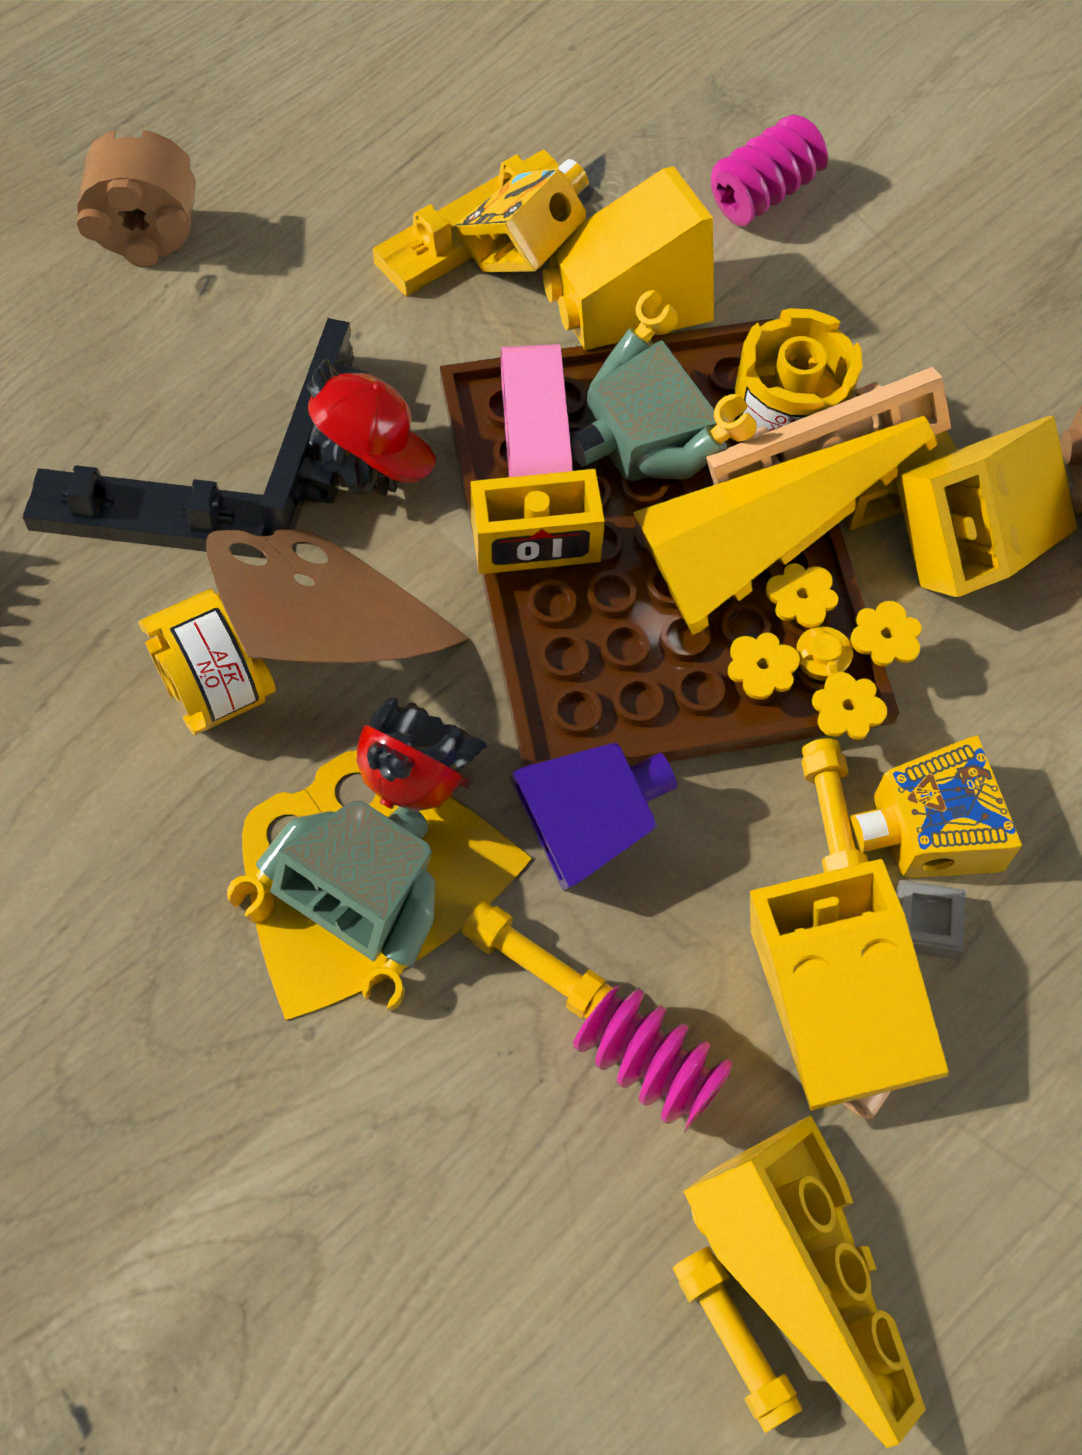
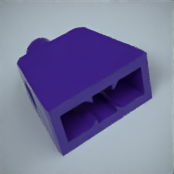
(590, 806)

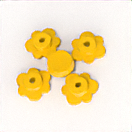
(824, 651)

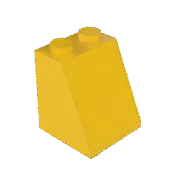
(637, 244)

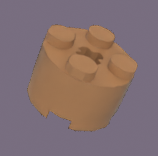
(136, 196)

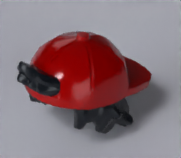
(365, 431)
(413, 756)

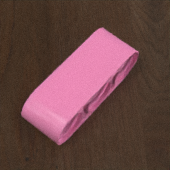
(535, 410)

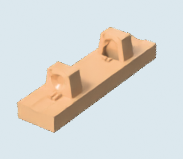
(868, 412)

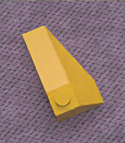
(787, 1242)

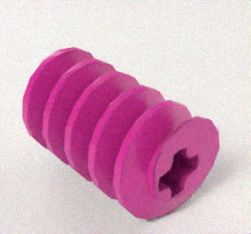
(768, 169)
(652, 1056)

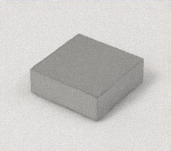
(933, 917)

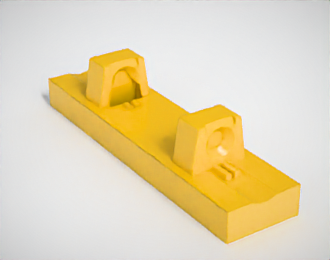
(431, 243)

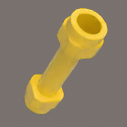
(824, 767)
(492, 930)
(771, 1397)

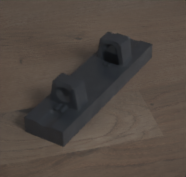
(297, 469)
(140, 510)

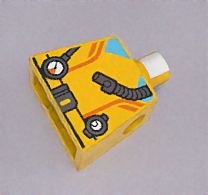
(525, 219)

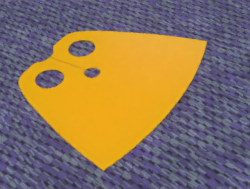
(314, 966)

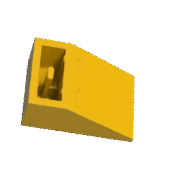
(987, 508)
(846, 984)

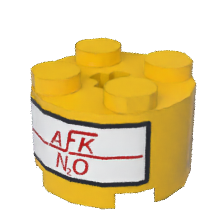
(796, 367)
(205, 661)

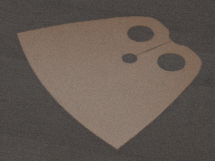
(342, 618)

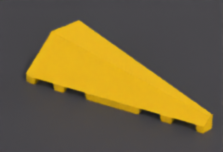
(734, 530)

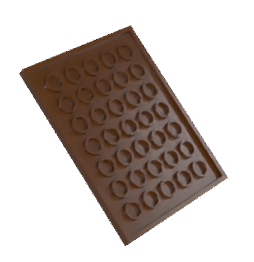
(601, 644)

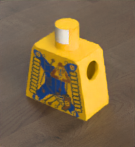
(941, 815)

